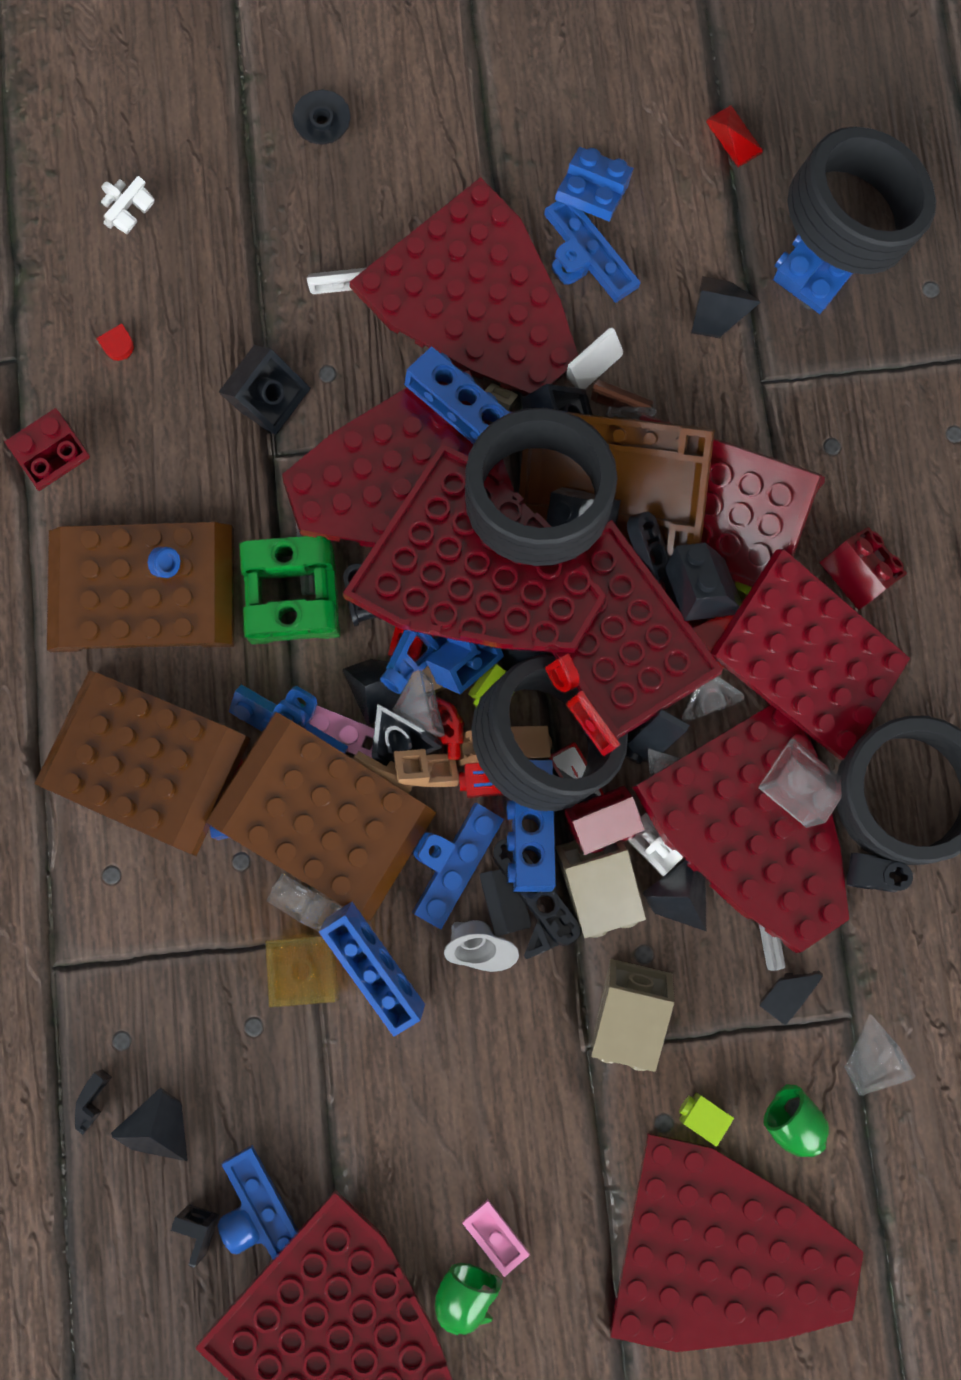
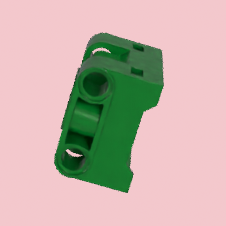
(310, 557)

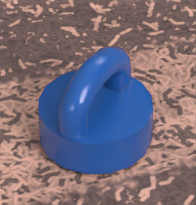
(163, 562)

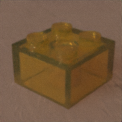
(301, 972)

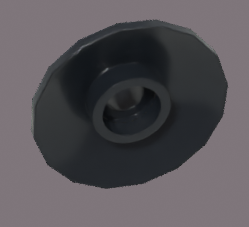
(320, 106)

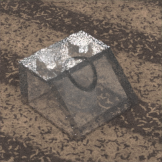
(802, 785)

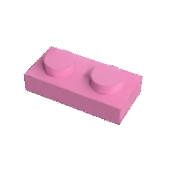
(495, 1238)

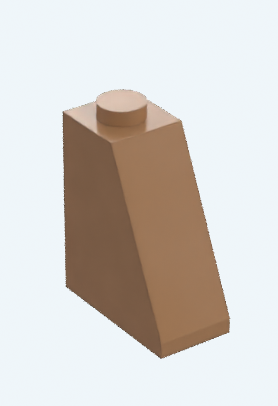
(532, 740)

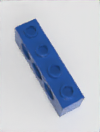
(445, 400)
(526, 876)
(372, 969)

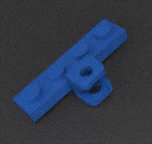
(588, 250)
(258, 711)
(453, 863)

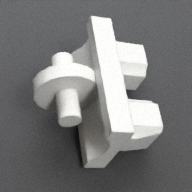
(134, 194)
(653, 848)

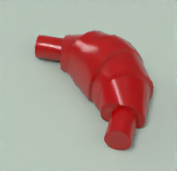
(452, 727)

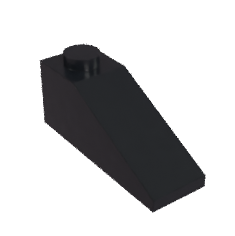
(654, 734)

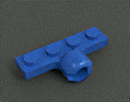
(262, 1214)

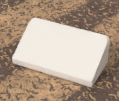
(331, 281)
(595, 360)

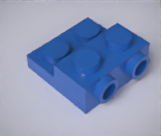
(594, 183)
(809, 276)

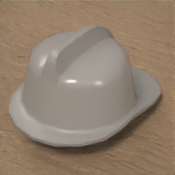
(478, 947)

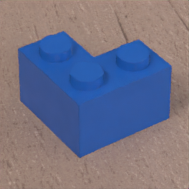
(462, 663)

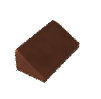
(616, 397)

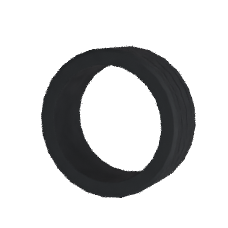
(890, 170)
(551, 431)
(506, 763)
(853, 806)

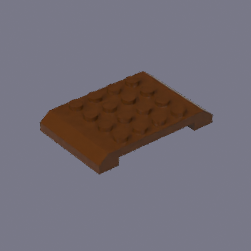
(657, 468)
(110, 599)
(142, 761)
(321, 816)

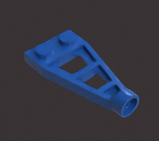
(404, 663)

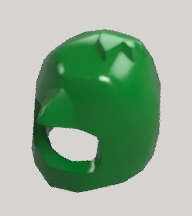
(804, 1132)
(462, 1302)

